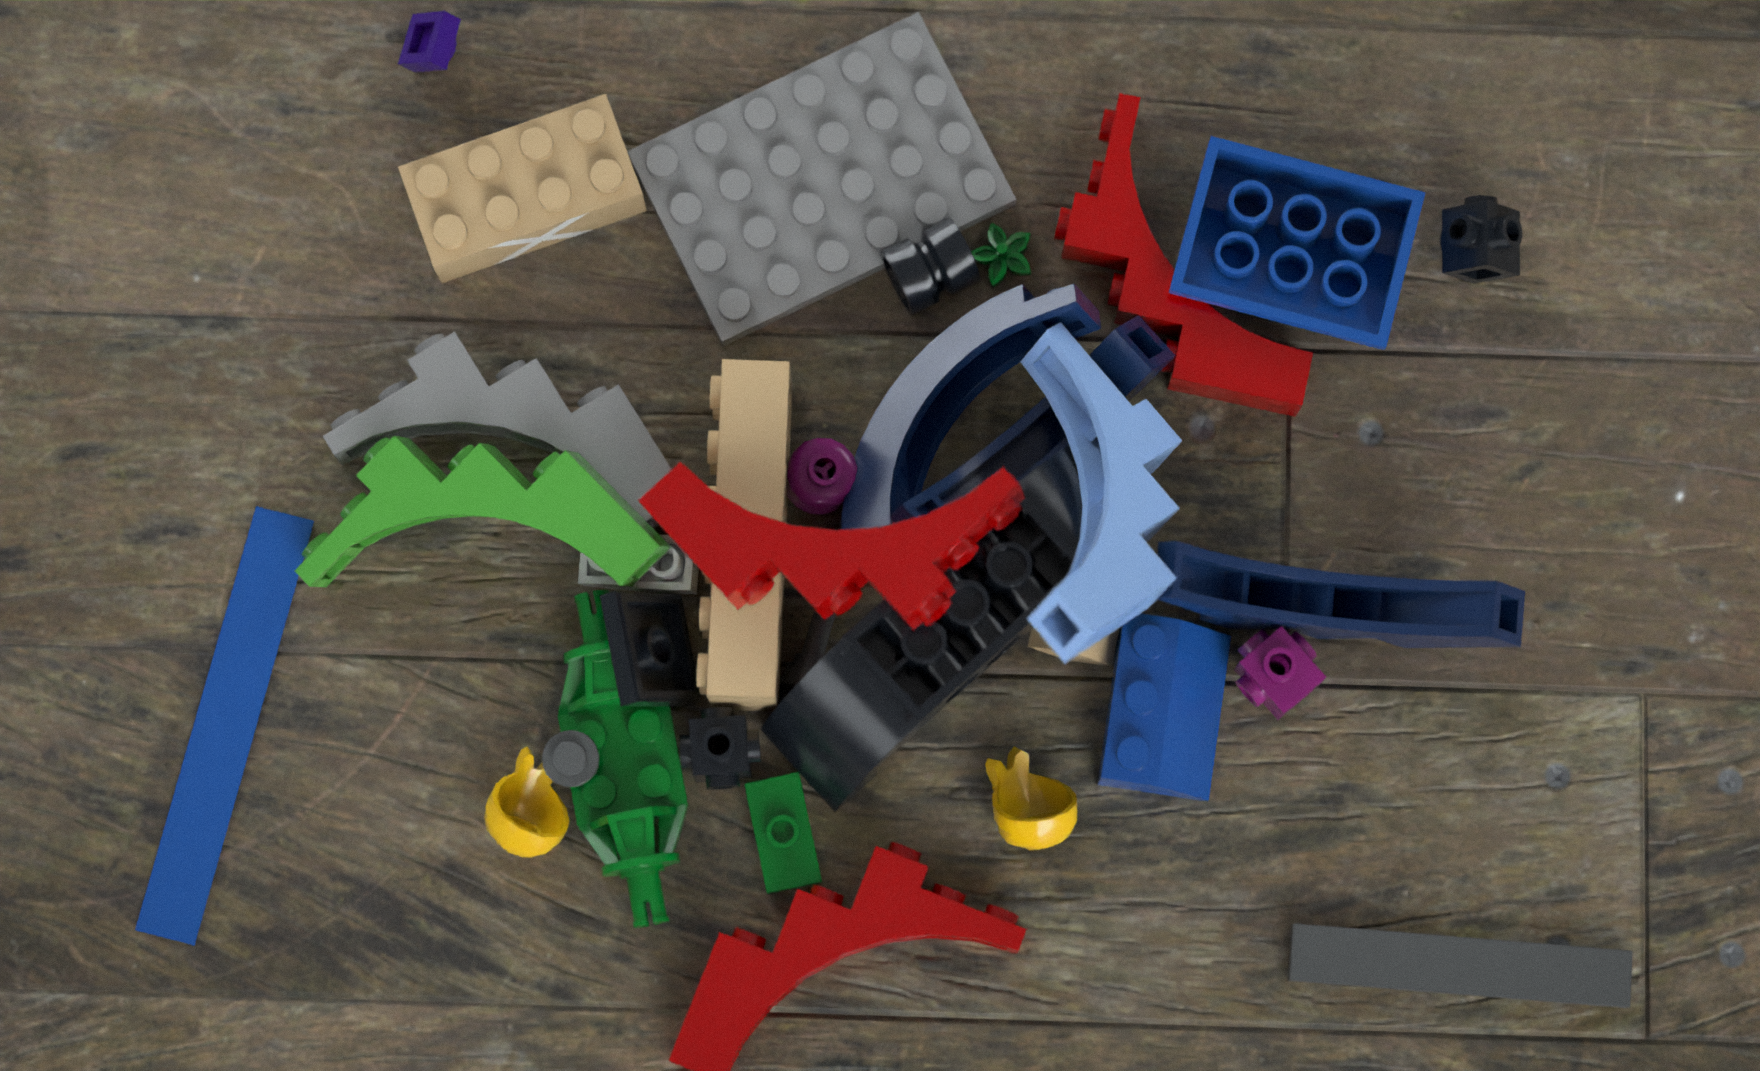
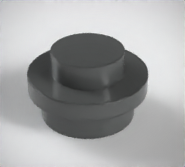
(570, 758)

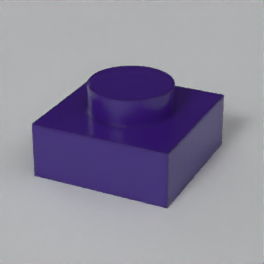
(430, 41)

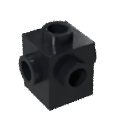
(1481, 240)
(726, 769)

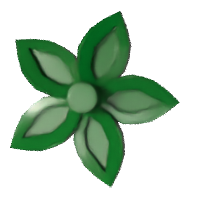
(1004, 254)

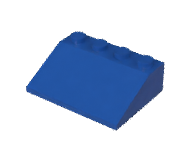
(1297, 243)

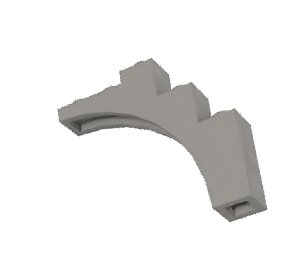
(519, 406)

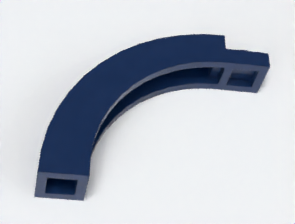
(1127, 357)
(941, 384)

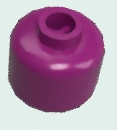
(820, 457)

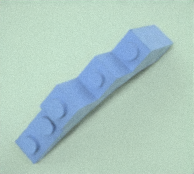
(1122, 504)

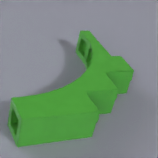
(411, 490)

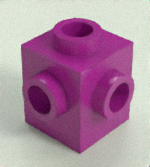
(1276, 691)

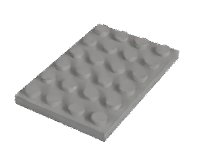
(818, 177)

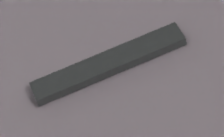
(1460, 965)

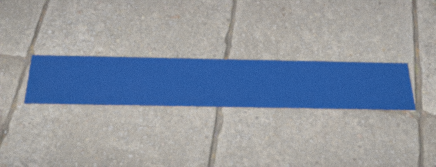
(224, 726)

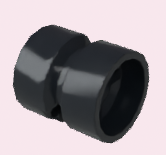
(930, 266)

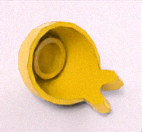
(1030, 807)
(525, 810)

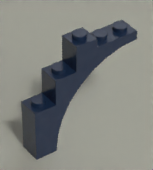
(1342, 605)

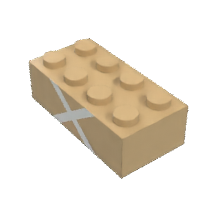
(522, 188)

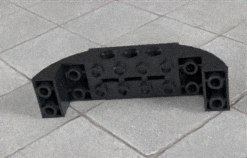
(893, 680)

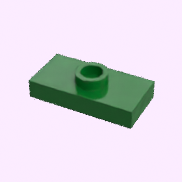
(783, 833)

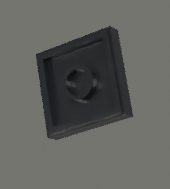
(650, 649)

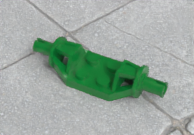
(636, 772)

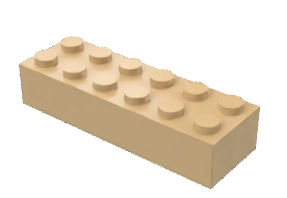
(751, 467)

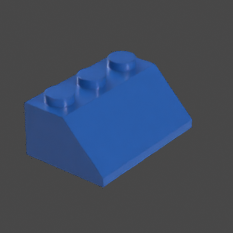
(1164, 707)

